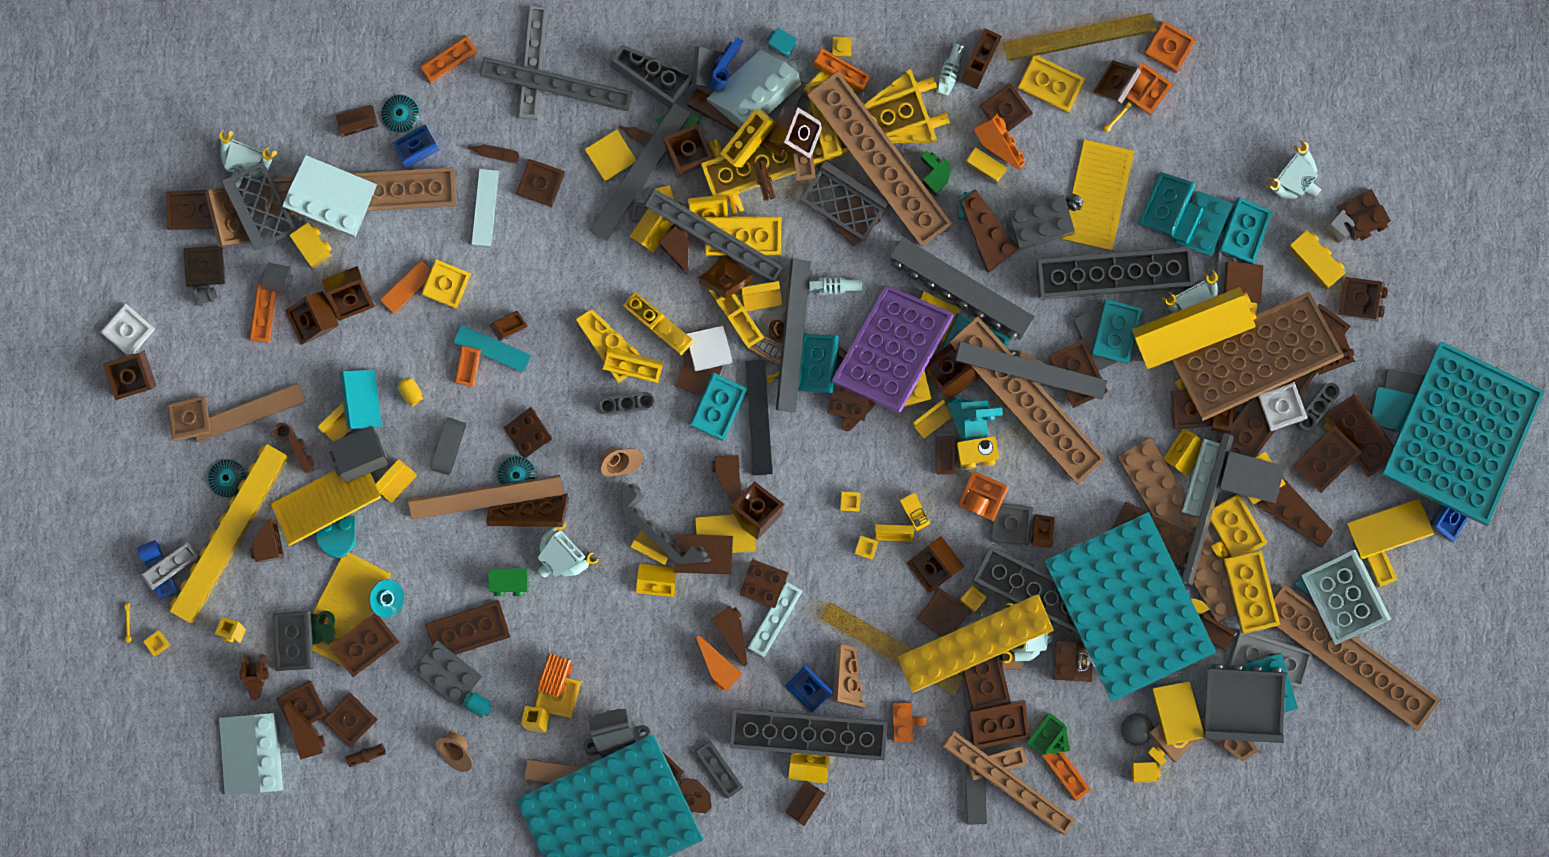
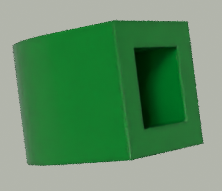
(940, 172)

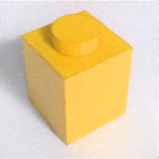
(535, 719)
(1145, 771)

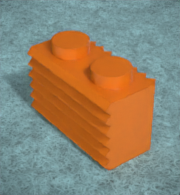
(554, 675)

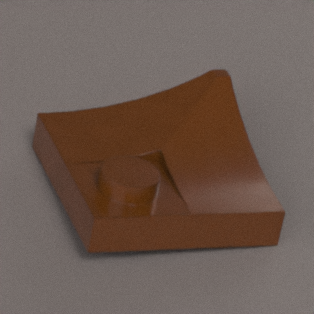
(725, 277)

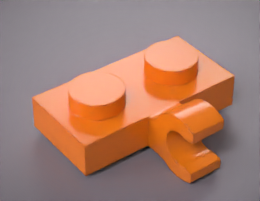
(904, 722)

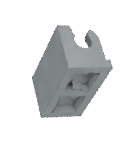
(1338, 228)

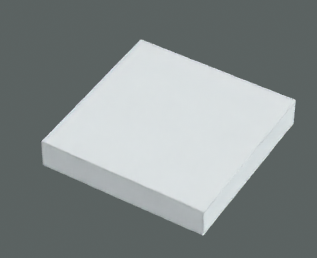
(127, 330)
(709, 348)
(1282, 406)

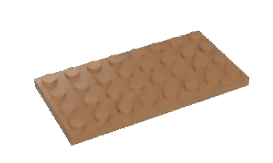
(1279, 349)

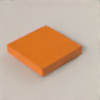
(1170, 46)

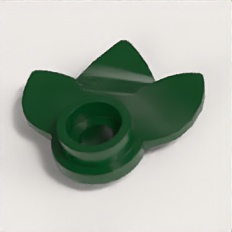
(320, 630)

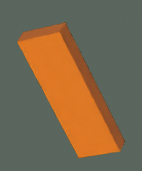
(448, 59)
(830, 64)
(407, 287)
(263, 315)
(1067, 774)

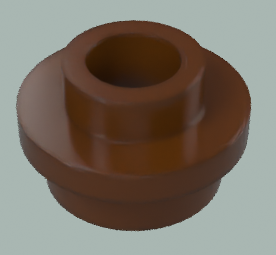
(780, 328)

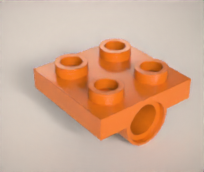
(1148, 89)
(983, 496)

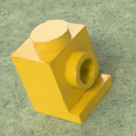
(230, 630)

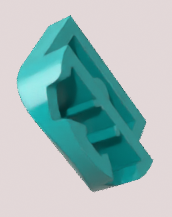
(338, 538)

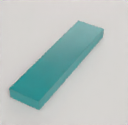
(493, 348)

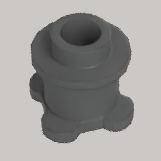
(205, 295)

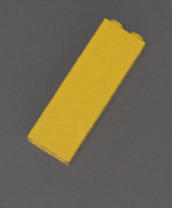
(1194, 327)

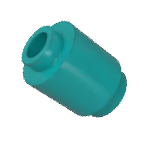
(477, 704)

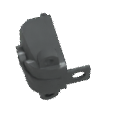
(612, 732)

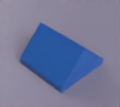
(416, 146)
(1448, 522)
(808, 689)

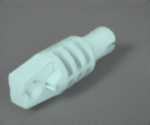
(950, 70)
(835, 285)

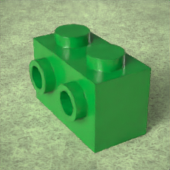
(508, 581)

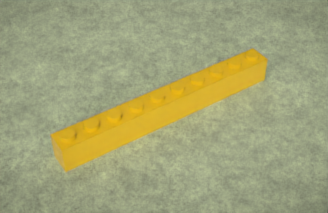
(229, 533)

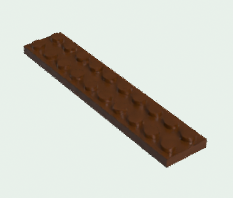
(1250, 426)

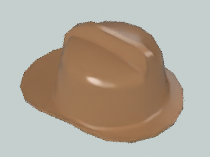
(620, 461)
(454, 750)

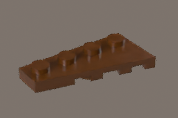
(989, 234)
(541, 513)
(1298, 515)

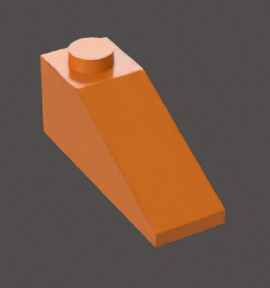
(720, 668)

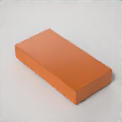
(468, 366)

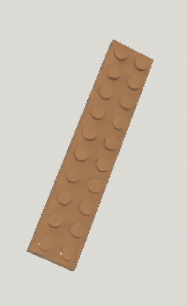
(879, 158)
(393, 192)
(1034, 409)
(1165, 500)
(1354, 661)

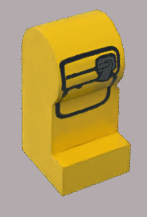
(914, 511)

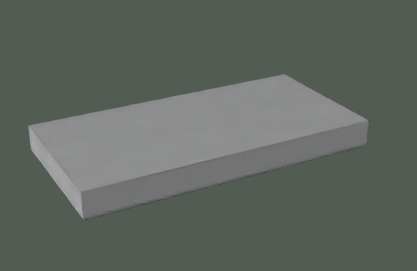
(1253, 647)

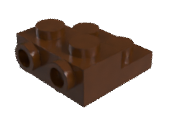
(1366, 214)
(1363, 299)

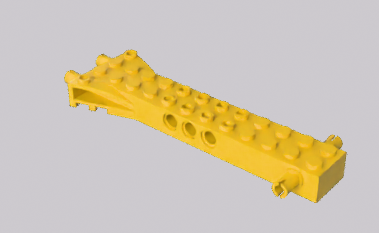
(895, 109)

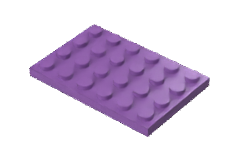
(893, 348)

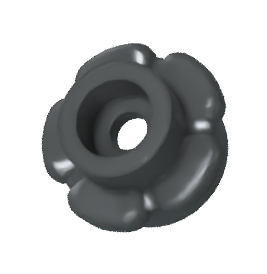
(1074, 202)

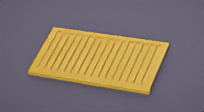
(1102, 186)
(322, 504)
(348, 598)

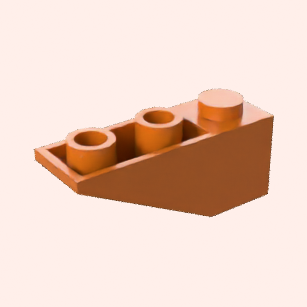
(995, 137)

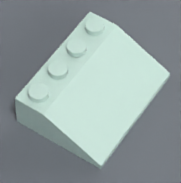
(757, 85)
(329, 196)
(1346, 597)
(251, 754)

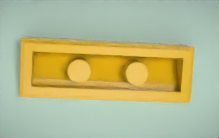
(632, 365)

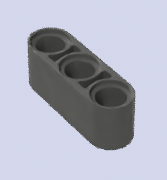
(1324, 400)
(636, 403)
(448, 446)

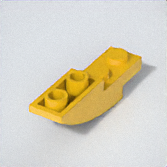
(658, 323)

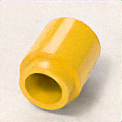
(410, 391)

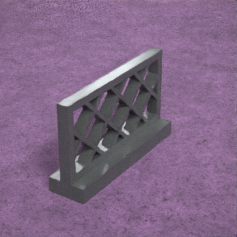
(854, 187)
(243, 213)

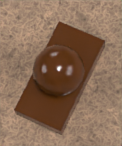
(508, 325)

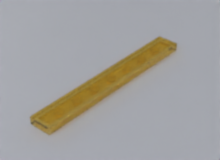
(1079, 37)
(877, 640)

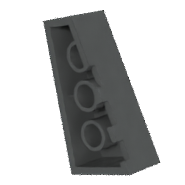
(657, 78)

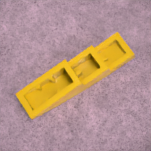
(739, 318)

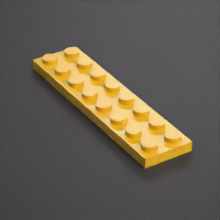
(975, 643)

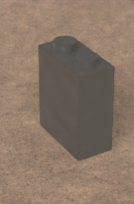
(358, 454)

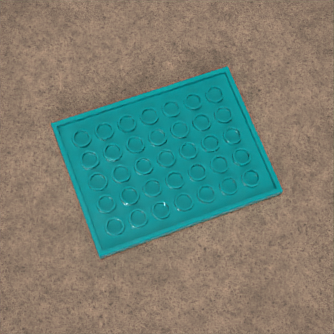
(1463, 433)
(1130, 607)
(613, 808)

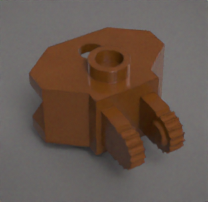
(254, 675)
(696, 803)

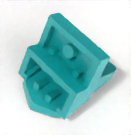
(972, 417)

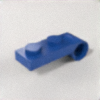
(722, 63)
(150, 555)

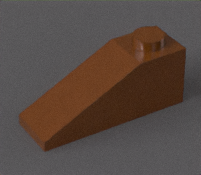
(980, 58)
(728, 475)
(731, 629)
(304, 733)

